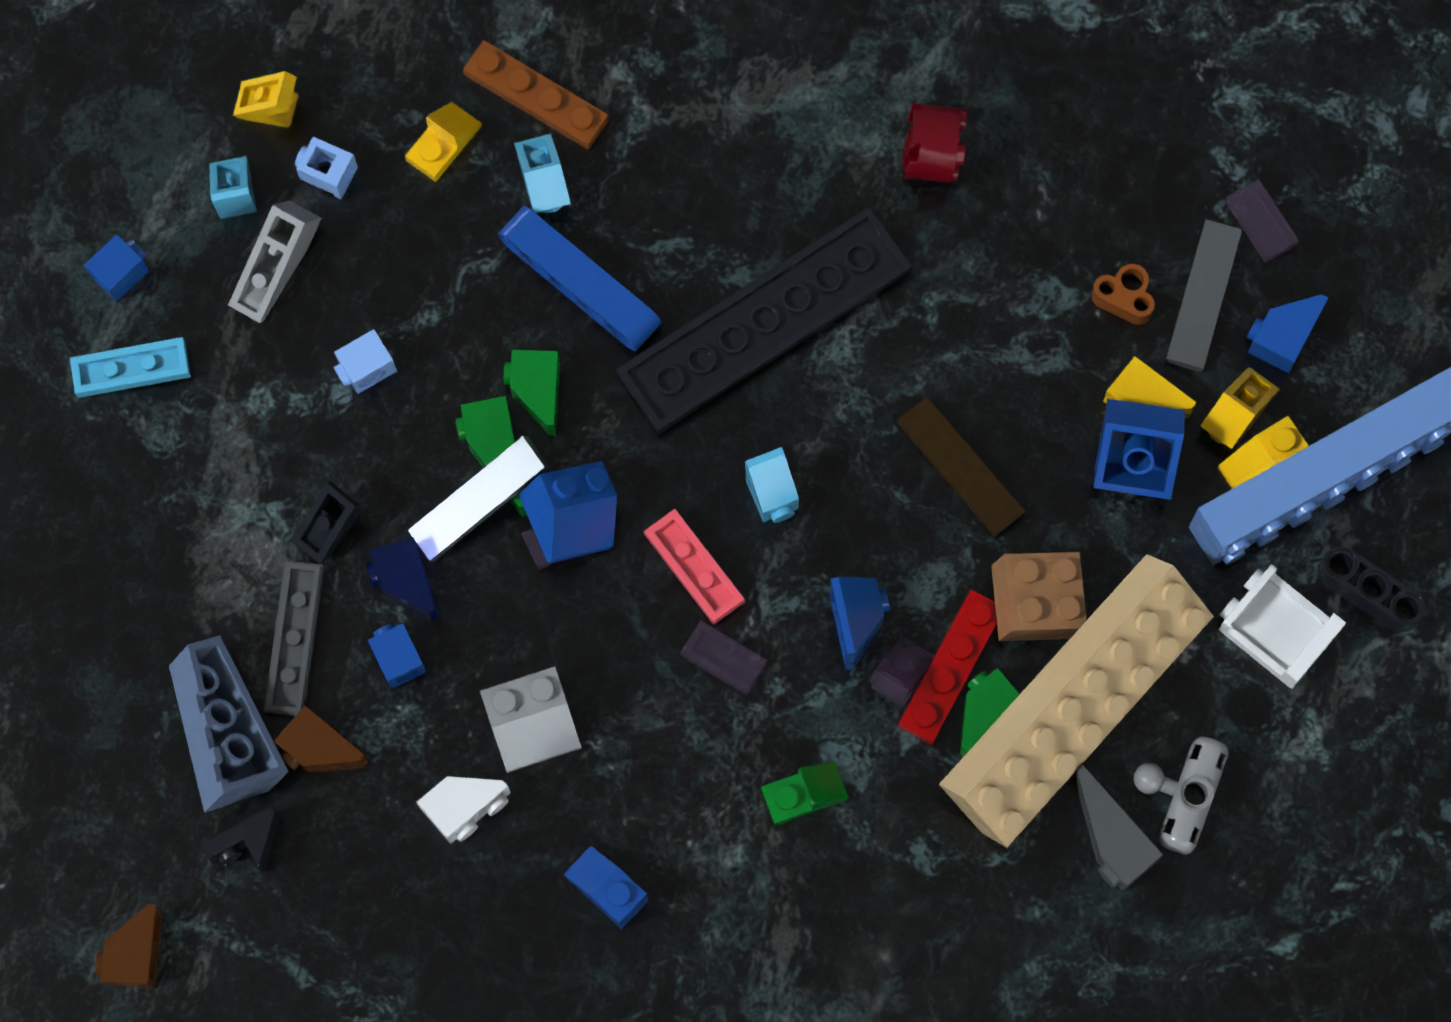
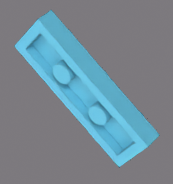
(130, 367)

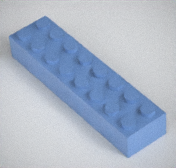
(1325, 471)

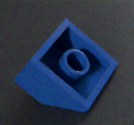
(572, 511)

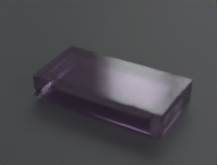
(1262, 221)
(723, 657)

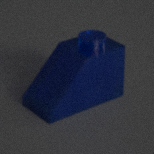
(402, 576)

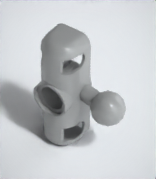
(1200, 772)

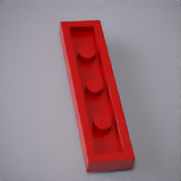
(950, 668)

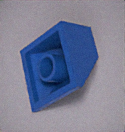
(857, 613)

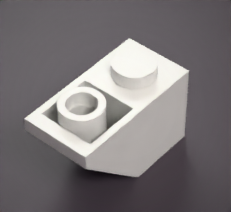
(461, 802)

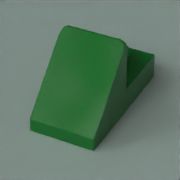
(804, 792)

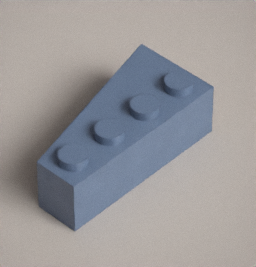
(223, 727)

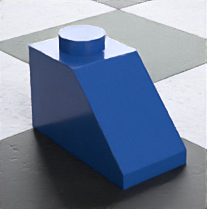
(1285, 331)
(607, 886)

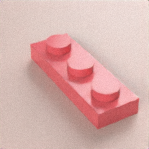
(694, 566)

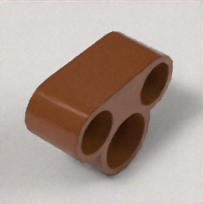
(1122, 300)

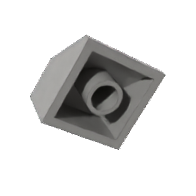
(530, 719)

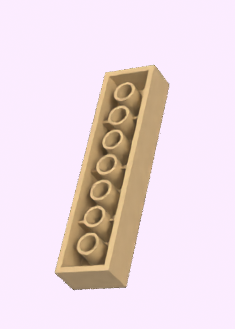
(1076, 700)

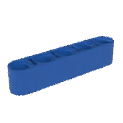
(579, 278)

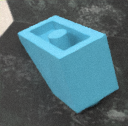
(542, 174)
(772, 486)

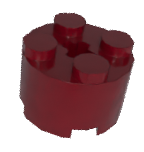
(934, 143)

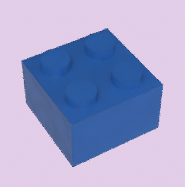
(1139, 449)

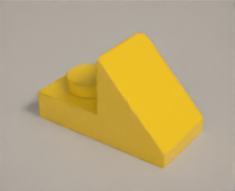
(268, 99)
(444, 139)

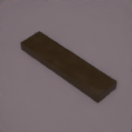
(961, 467)

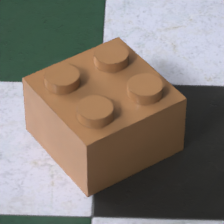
(1038, 596)

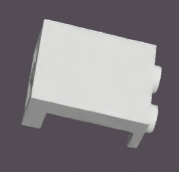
(1279, 626)

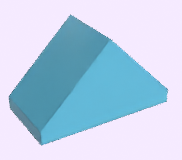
(232, 187)

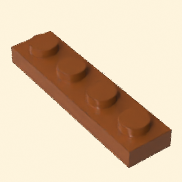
(535, 94)

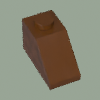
(316, 745)
(132, 951)

